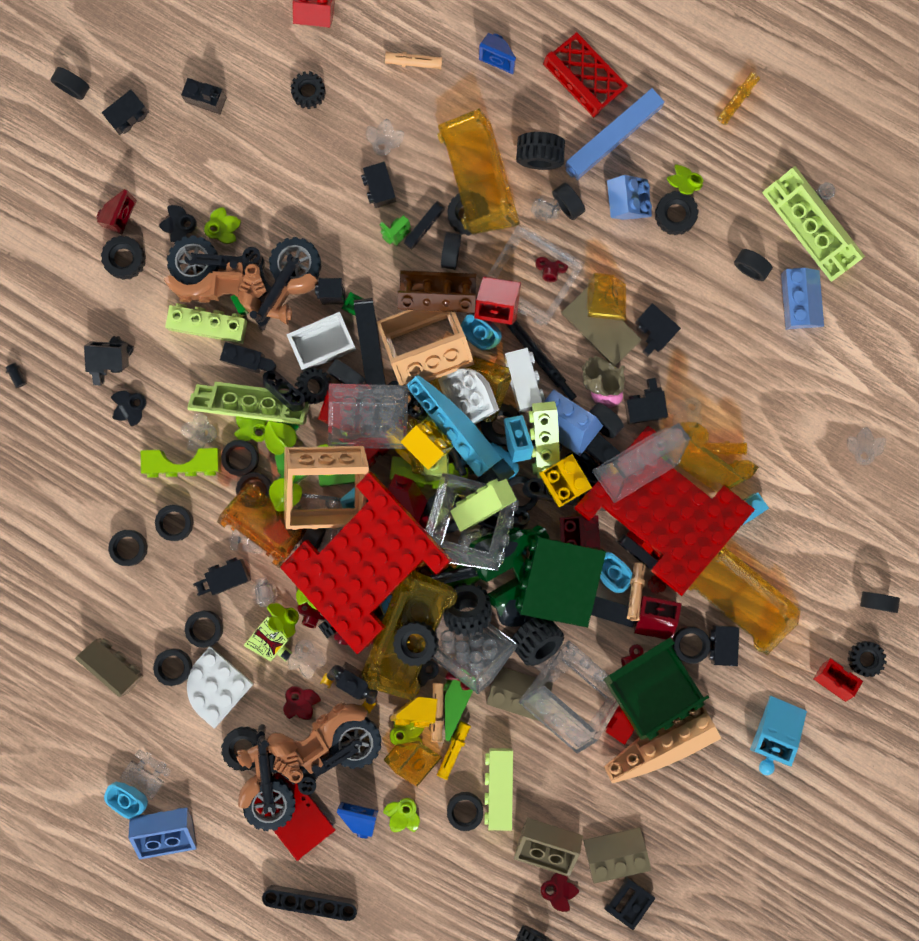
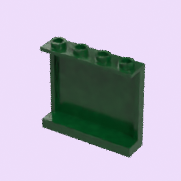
(560, 581)
(655, 690)

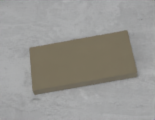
(609, 336)

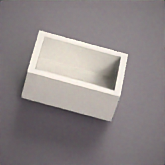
(321, 342)
(524, 379)

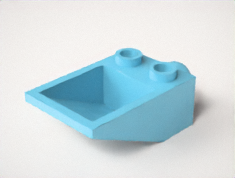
(779, 729)

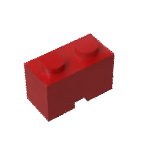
(837, 680)

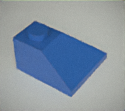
(496, 52)
(358, 819)

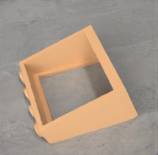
(430, 360)
(322, 462)

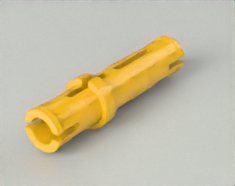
(453, 750)

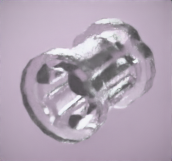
(829, 191)

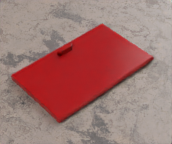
(307, 825)

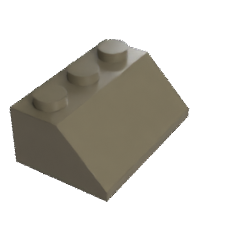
(110, 667)
(509, 688)
(548, 847)
(617, 855)

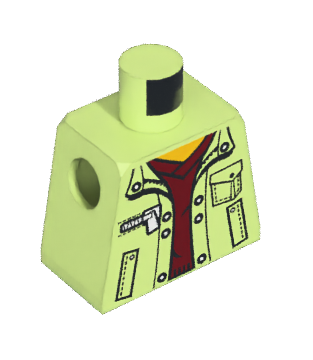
(268, 643)

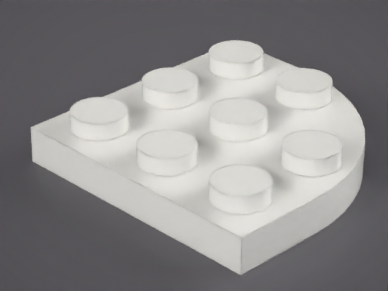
(469, 393)
(215, 687)

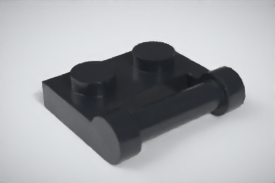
(634, 907)

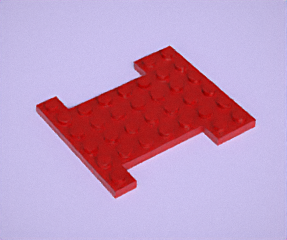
(674, 521)
(364, 564)

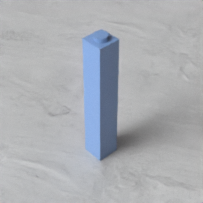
(614, 134)

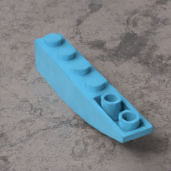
(455, 425)

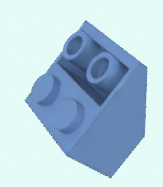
(629, 197)

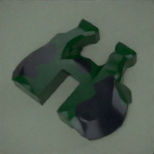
(515, 556)

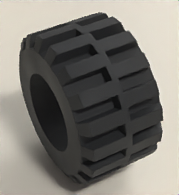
(540, 150)
(469, 621)
(537, 640)

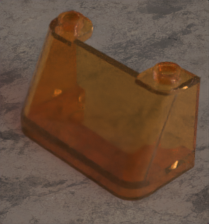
(258, 520)

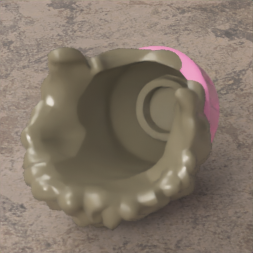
(604, 381)

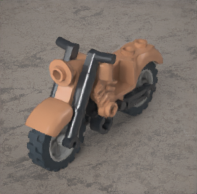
(243, 276)
(303, 761)

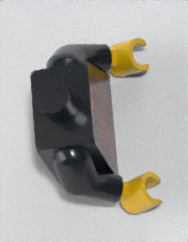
(352, 682)

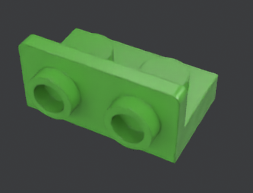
(399, 230)

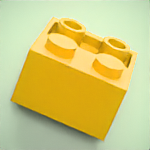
(427, 443)
(565, 480)
(419, 711)

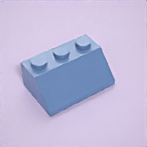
(802, 298)
(575, 424)
(162, 833)

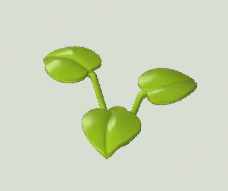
(276, 438)

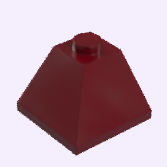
(117, 212)
(408, 495)

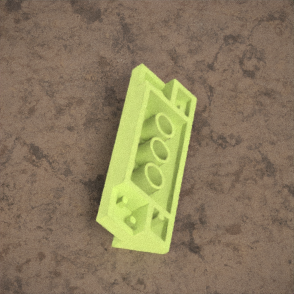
(813, 224)
(244, 402)

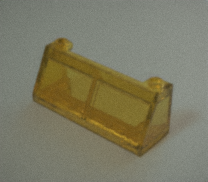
(479, 173)
(413, 600)
(747, 600)

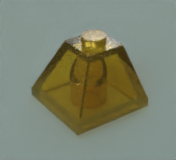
(606, 297)
(412, 761)

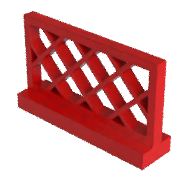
(574, 85)

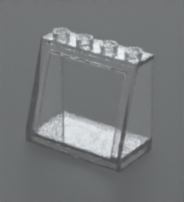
(524, 306)
(642, 462)
(448, 489)
(556, 714)

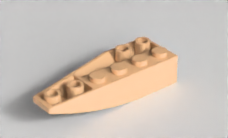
(668, 747)

